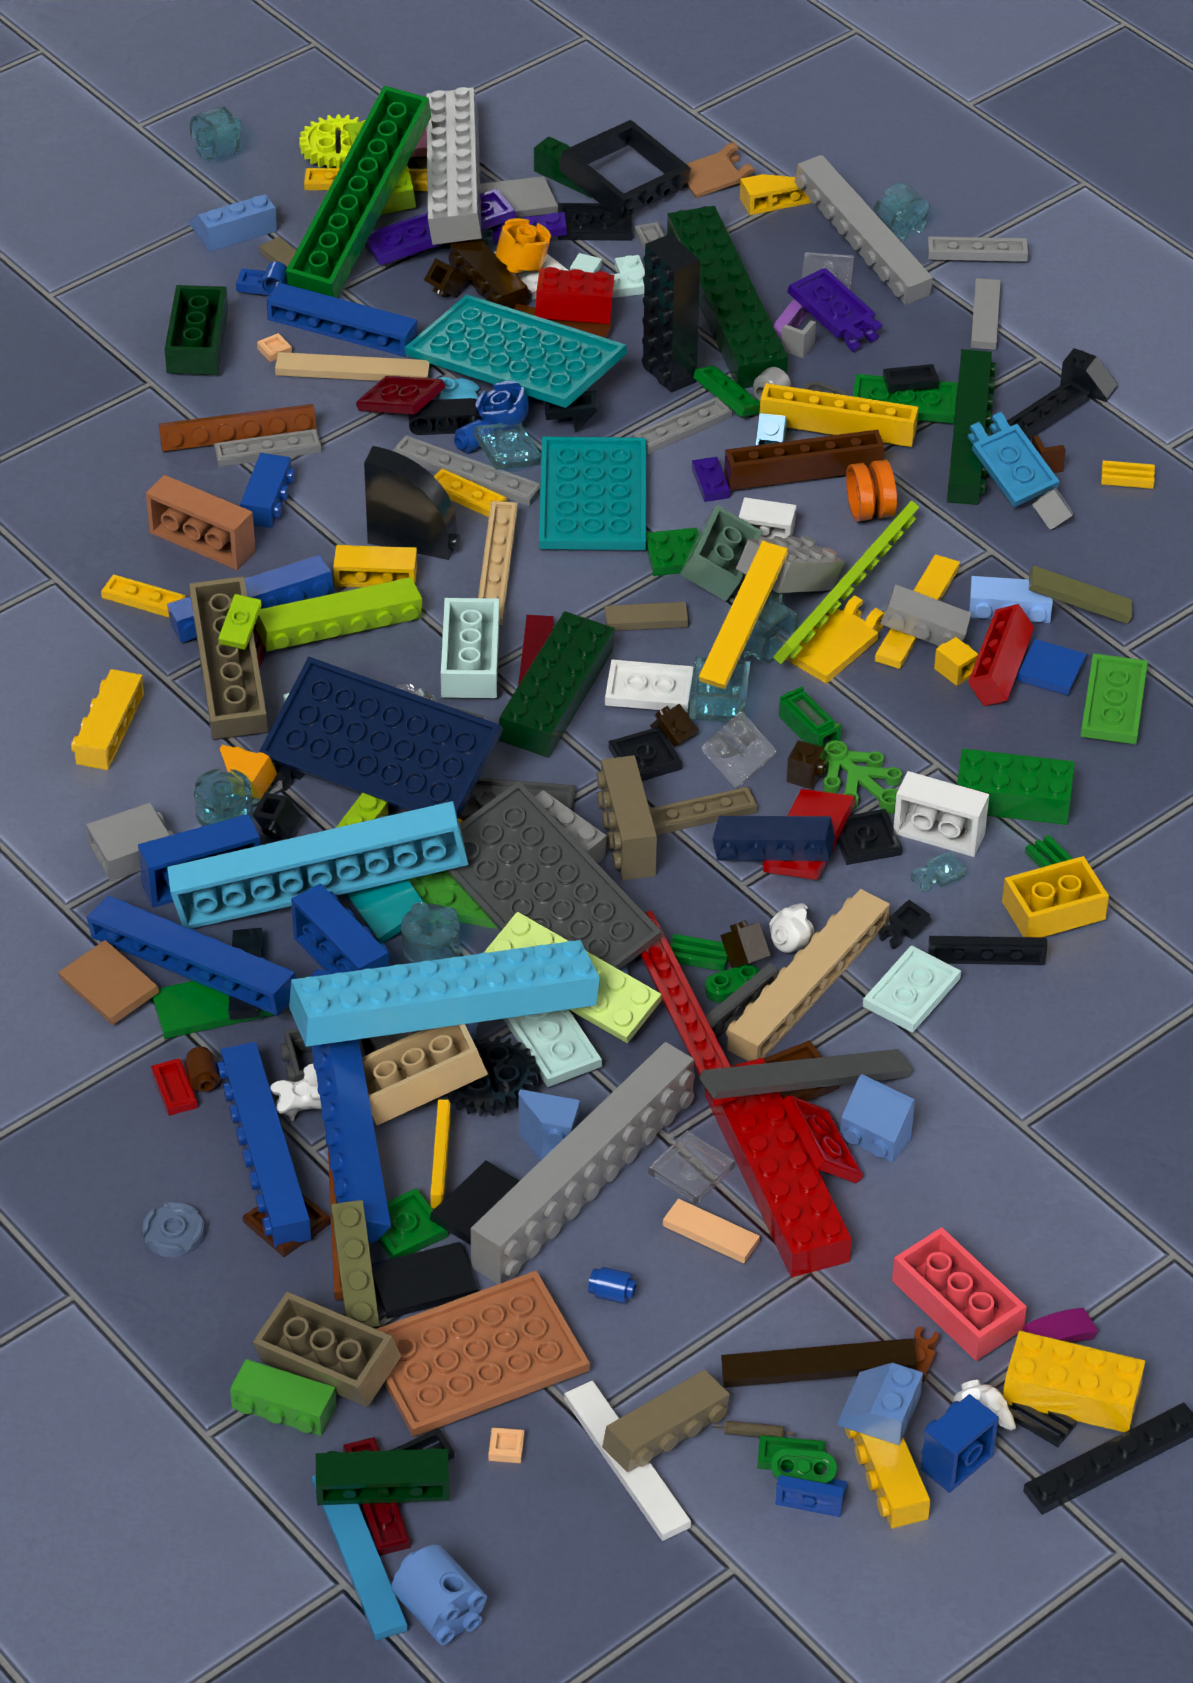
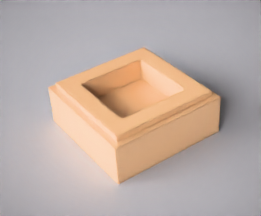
(272, 345)
(506, 1445)

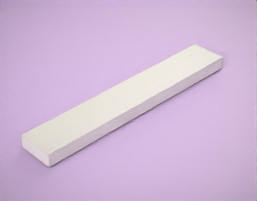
(642, 1482)

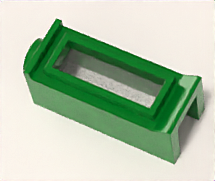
(807, 718)

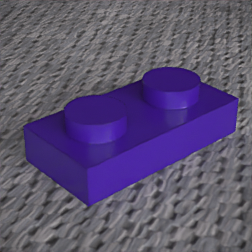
(710, 479)

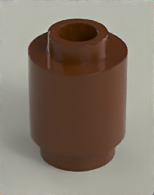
(202, 1069)

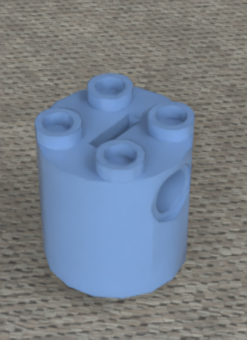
(439, 1593)

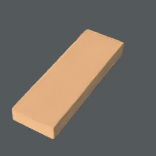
(711, 1231)

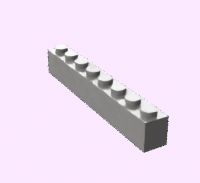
(863, 230)

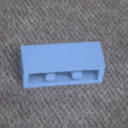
(996, 593)

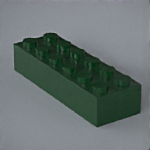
(556, 684)

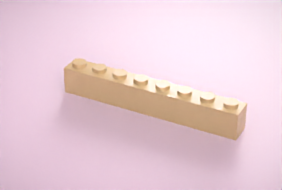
(807, 976)

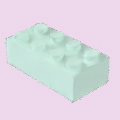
(470, 648)

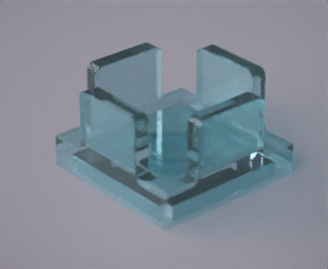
(769, 624)

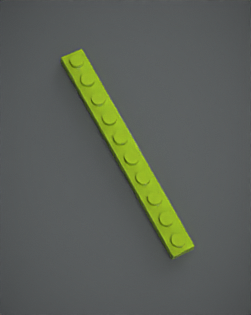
(844, 588)

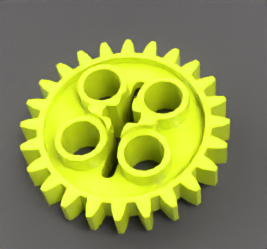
(319, 141)

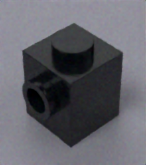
(276, 816)

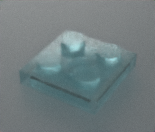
(507, 445)

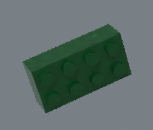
(196, 330)

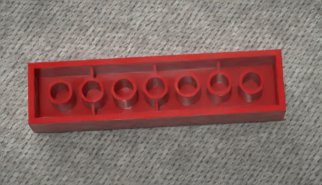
(783, 1182)

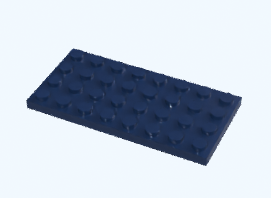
(379, 739)

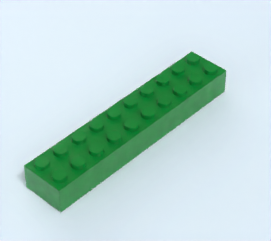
(359, 192)

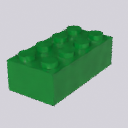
(1019, 784)

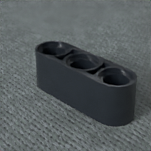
(443, 416)

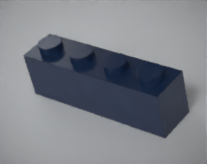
(774, 838)

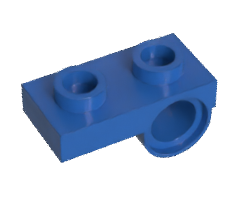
(260, 281)

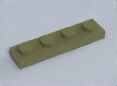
(355, 1262)

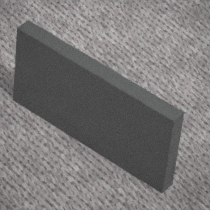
(489, 788)

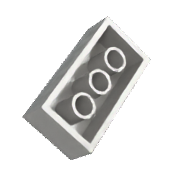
(805, 567)

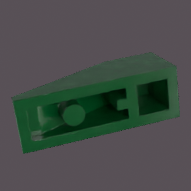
(547, 161)

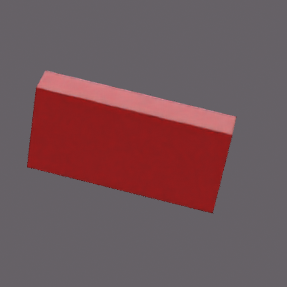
(174, 1086)

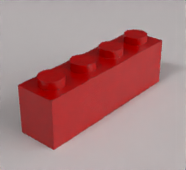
(1001, 655)

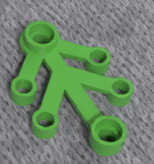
(839, 756)

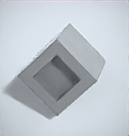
(798, 341)
(1053, 508)

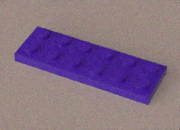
(414, 235)

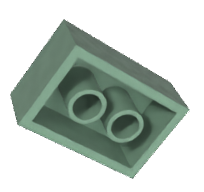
(718, 551)

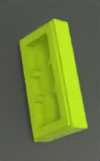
(239, 621)

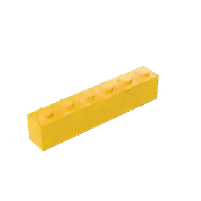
(840, 413)

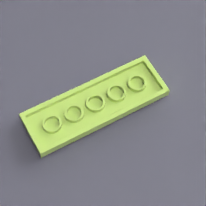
(621, 1000)

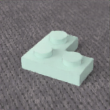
(629, 277)

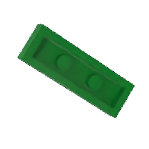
(727, 391)

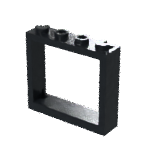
(576, 160)

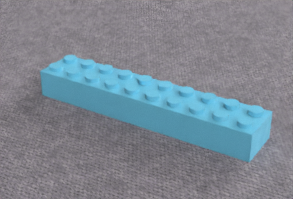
(338, 858)
(443, 992)

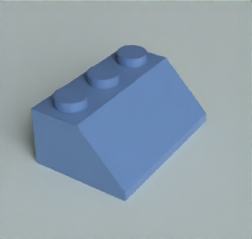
(235, 222)

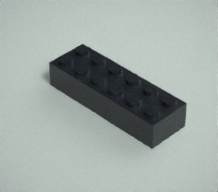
(670, 312)

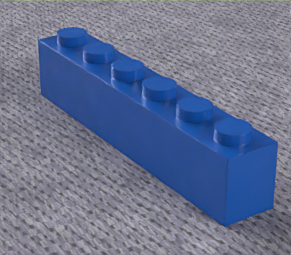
(341, 319)
(276, 587)

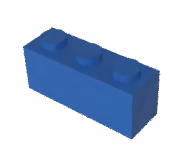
(268, 488)

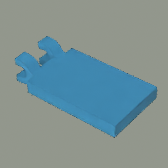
(1012, 461)

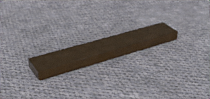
(814, 1362)

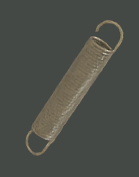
(752, 1429)

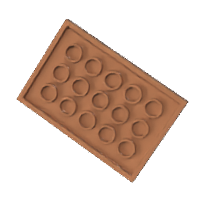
(480, 1353)

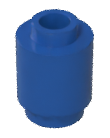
(464, 436)
(612, 1285)

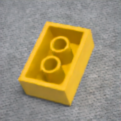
(1055, 898)

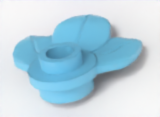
(458, 389)

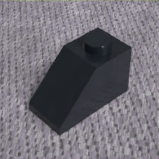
(1088, 373)

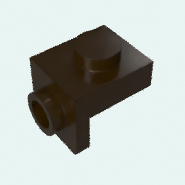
(675, 724)

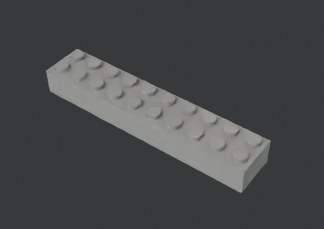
(453, 166)
(582, 1164)

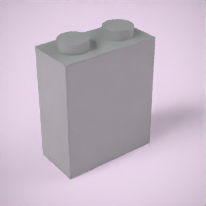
(117, 839)

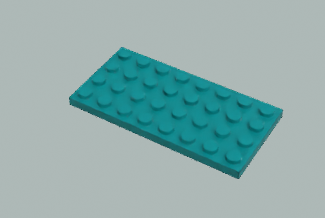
(511, 345)

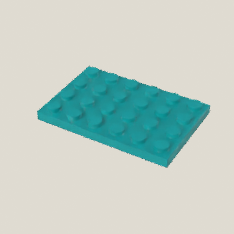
(593, 493)

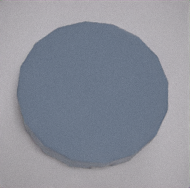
(173, 1229)

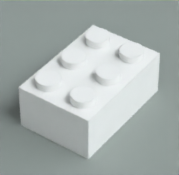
(941, 813)

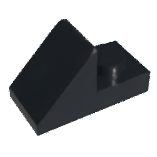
(580, 410)

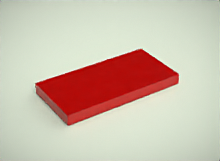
(814, 804)

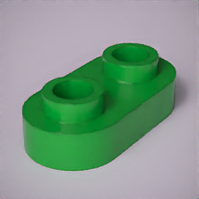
(724, 983)
(804, 1464)

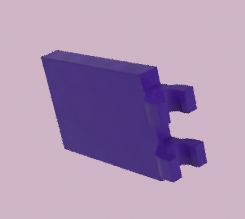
(836, 307)

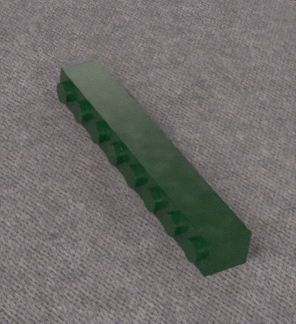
(971, 407)

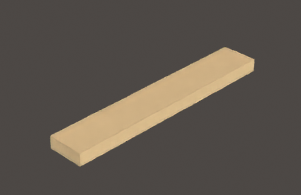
(348, 366)
(498, 552)

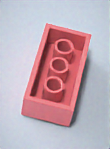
(959, 1293)

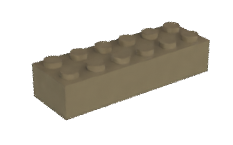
(228, 672)

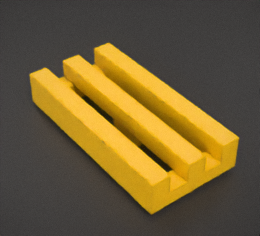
(1127, 474)

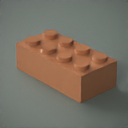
(200, 522)

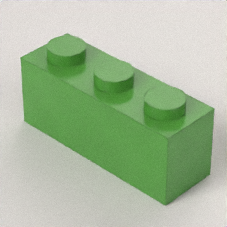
(283, 1397)

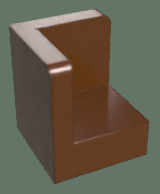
(1053, 456)

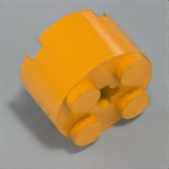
(523, 245)

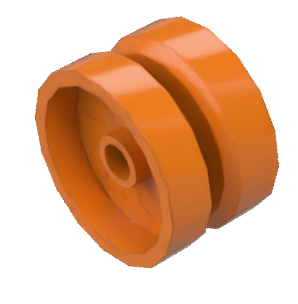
(871, 490)

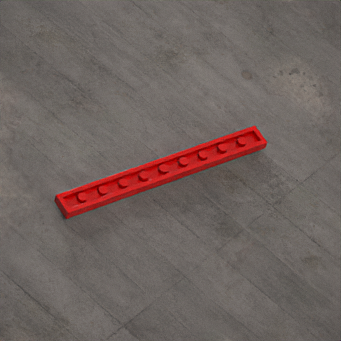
(684, 1008)

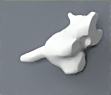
(297, 1095)

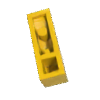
(770, 193)

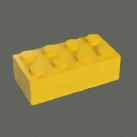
(1074, 1381)

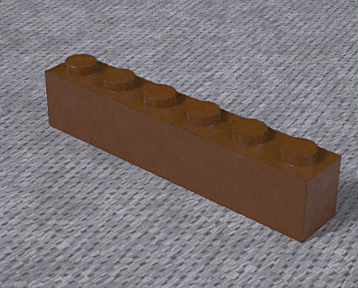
(800, 459)

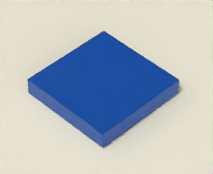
(1051, 667)

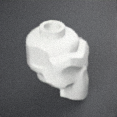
(791, 928)
(991, 1399)

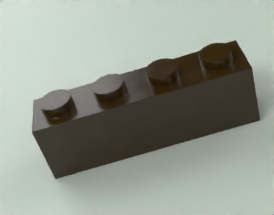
(488, 273)

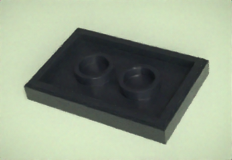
(594, 222)
(472, 1200)
(423, 1280)

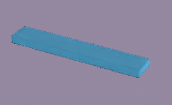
(365, 1569)

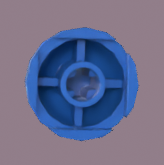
(504, 404)

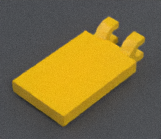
(839, 641)

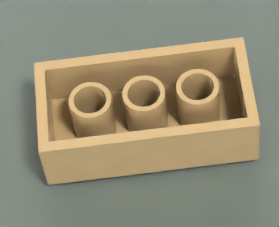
(420, 1070)

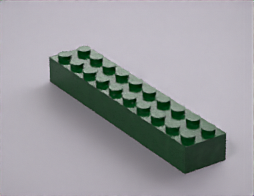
(728, 297)

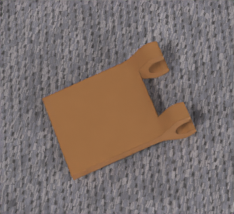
(716, 171)

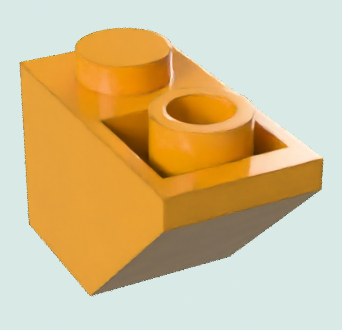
(255, 766)

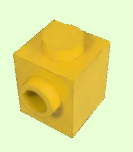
(955, 660)

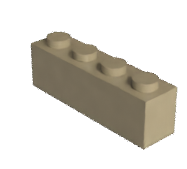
(666, 1421)

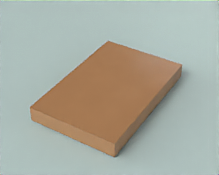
(108, 982)

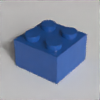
(959, 1442)

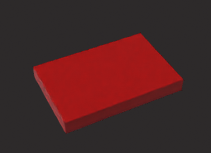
(822, 1139)

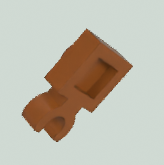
(924, 1351)

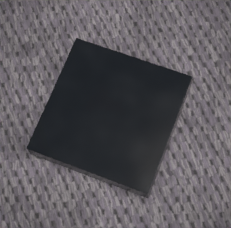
(652, 752)
(868, 838)

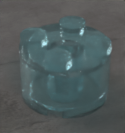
(216, 133)
(902, 210)
(222, 796)
(430, 933)

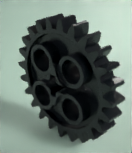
(508, 1067)

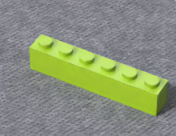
(339, 614)

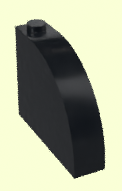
(407, 506)

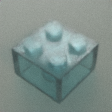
(715, 703)

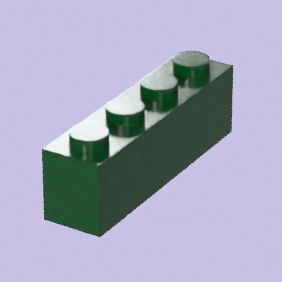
(382, 1476)

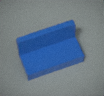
(811, 1495)

